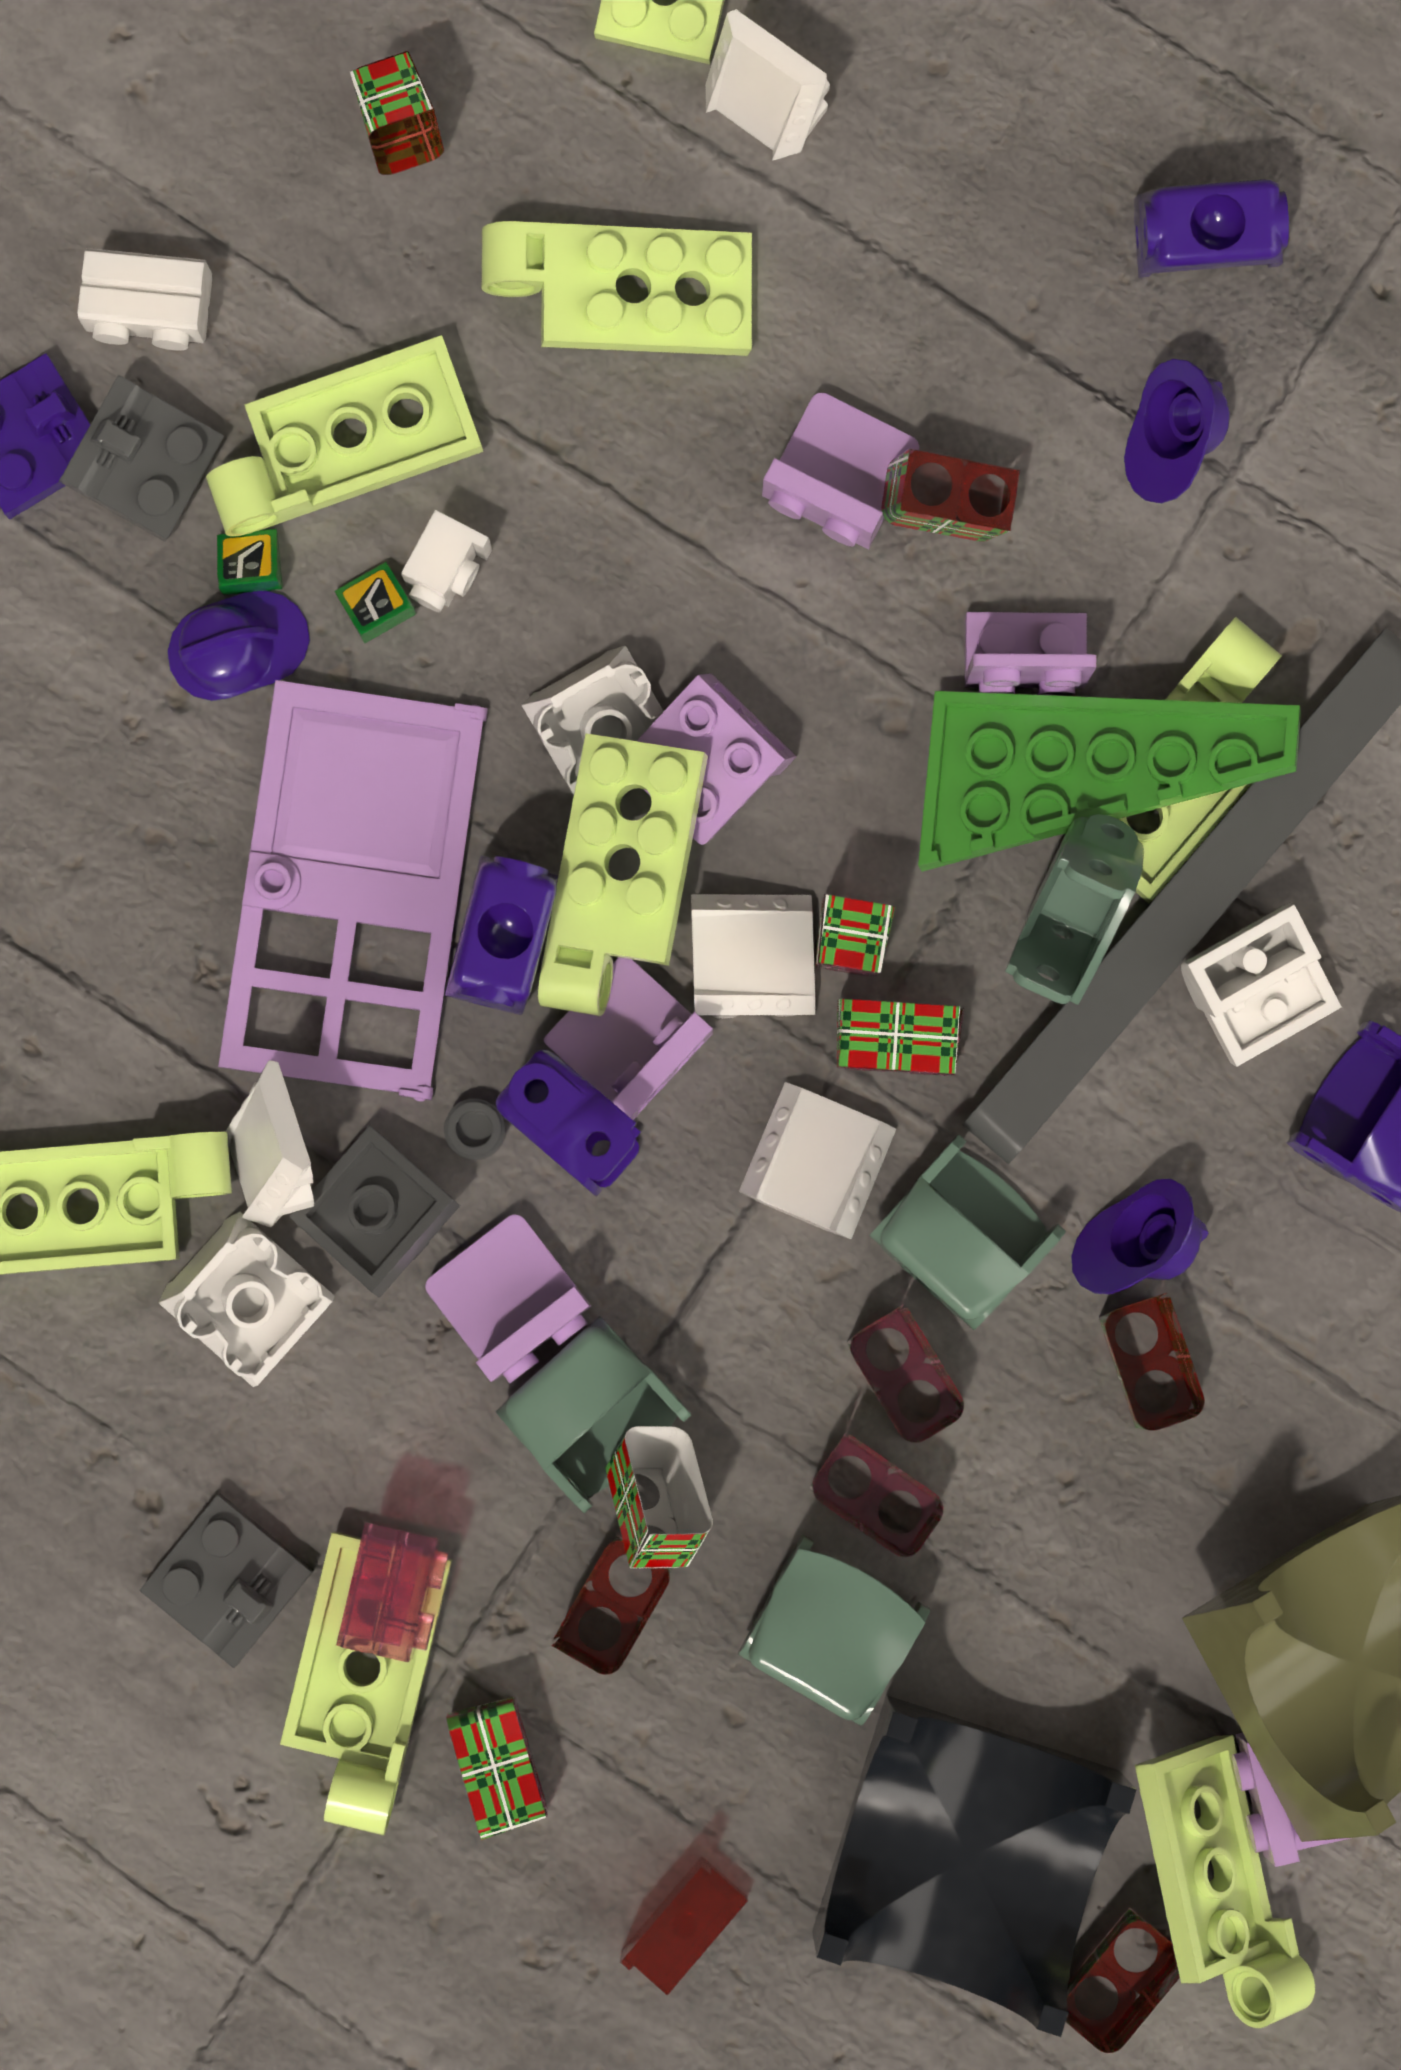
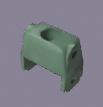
(1083, 902)
(965, 1235)
(584, 1406)
(832, 1633)

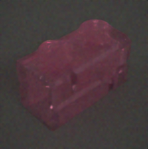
(391, 1591)

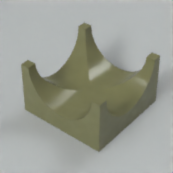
(1316, 1672)

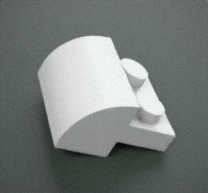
(1260, 984)

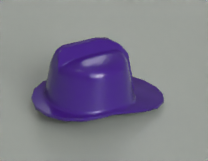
(1174, 427)
(238, 645)
(1139, 1238)

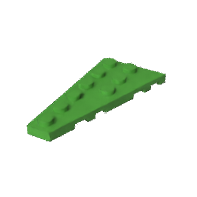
(1032, 764)

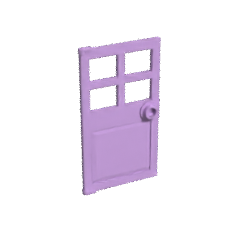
(363, 827)

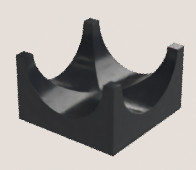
(970, 1859)

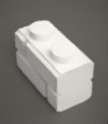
(144, 298)

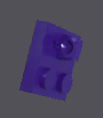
(37, 434)

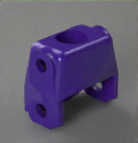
(1211, 226)
(502, 934)
(1357, 1117)
(567, 1119)

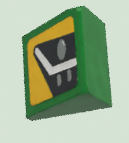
(249, 562)
(375, 602)

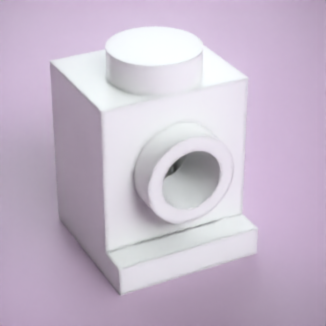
(444, 561)

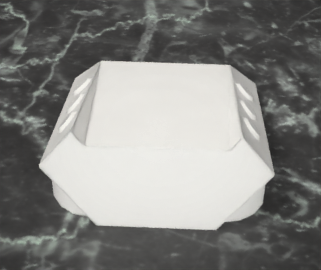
(765, 86)
(599, 699)
(753, 955)
(270, 1151)
(817, 1160)
(245, 1299)

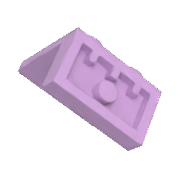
(1027, 652)
(737, 745)
(634, 1043)

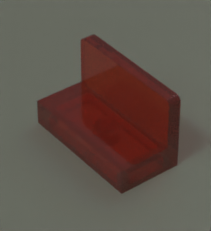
(683, 1926)

